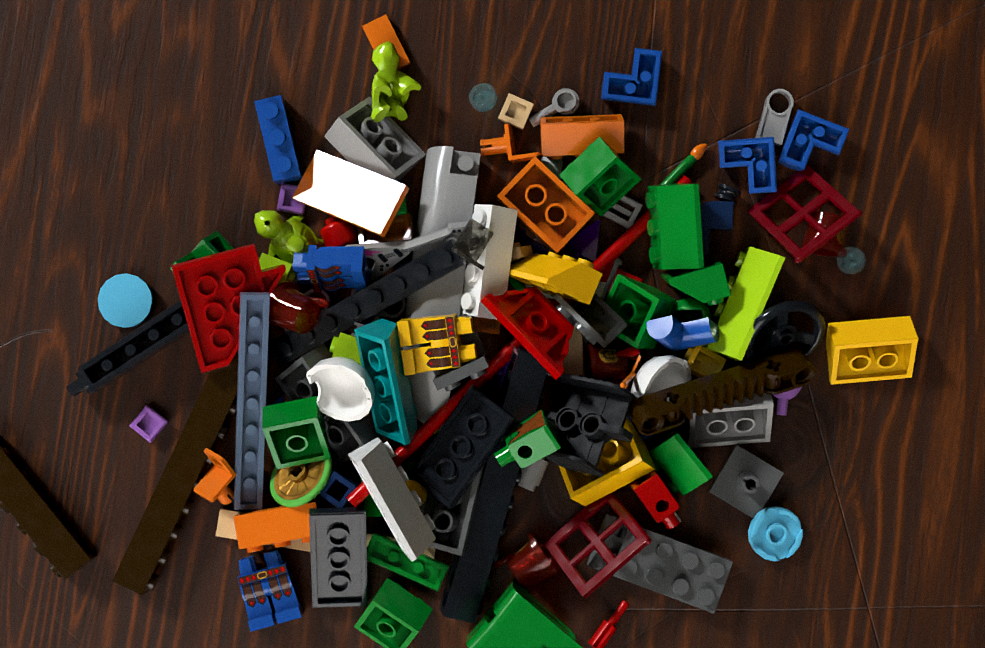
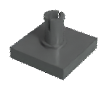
(745, 481)

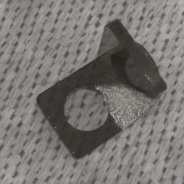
(472, 242)

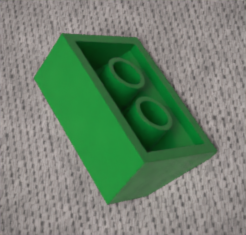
(675, 226)

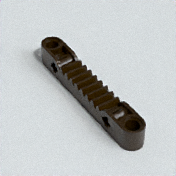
(654, 414)

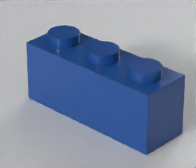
(279, 139)

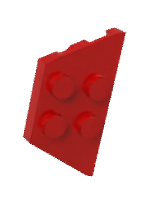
(534, 324)

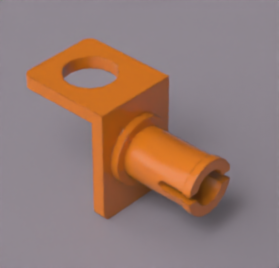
(506, 145)
(216, 481)

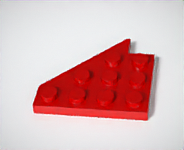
(211, 299)

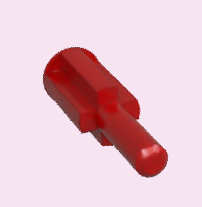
(608, 627)

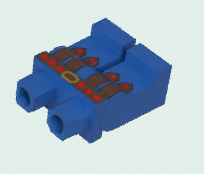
(332, 268)
(269, 591)

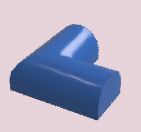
(640, 86)
(807, 132)
(757, 155)
(681, 336)

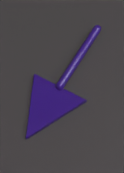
(585, 242)

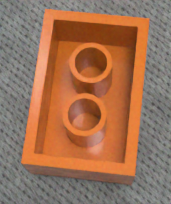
(545, 205)

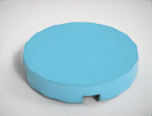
(125, 300)
(775, 533)

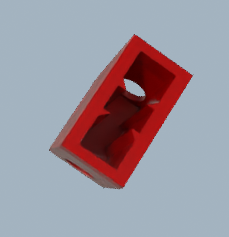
(656, 499)

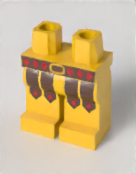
(445, 342)

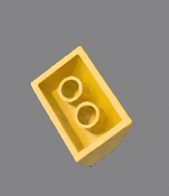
(558, 275)
(871, 350)
(621, 465)

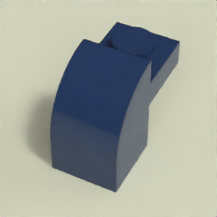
(715, 217)
(338, 488)

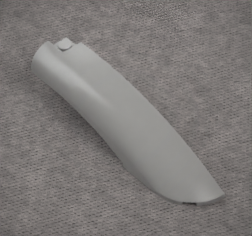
(445, 198)

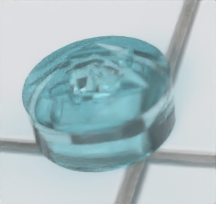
(483, 97)
(853, 262)

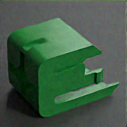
(520, 622)

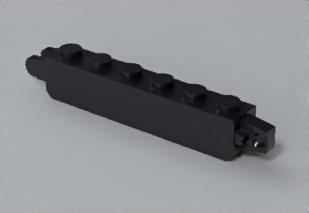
(131, 351)

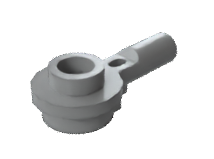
(564, 102)

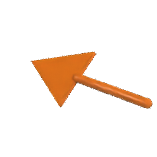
(628, 379)

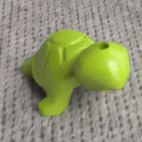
(389, 85)
(286, 236)

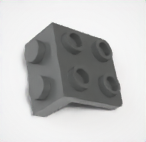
(594, 321)
(451, 377)

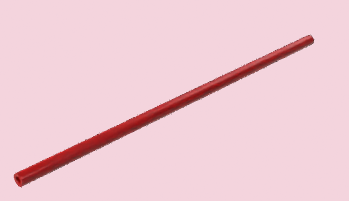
(501, 359)

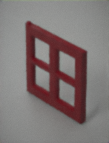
(780, 232)
(597, 543)

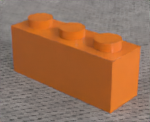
(575, 133)
(273, 525)

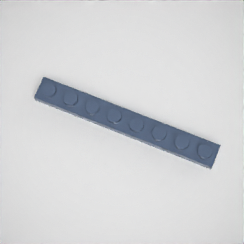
(251, 399)

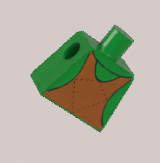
(529, 441)

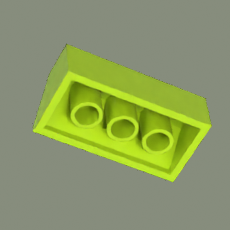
(749, 295)

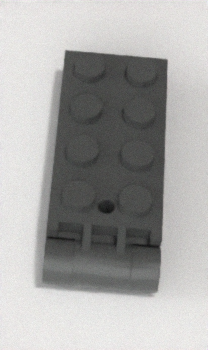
(668, 567)

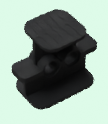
(589, 404)

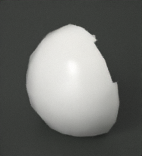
(660, 374)
(343, 388)

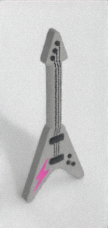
(390, 253)

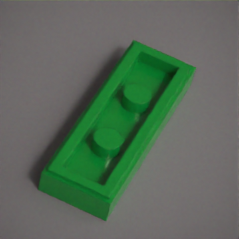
(389, 555)

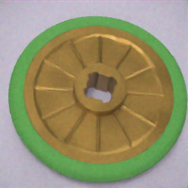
(299, 483)

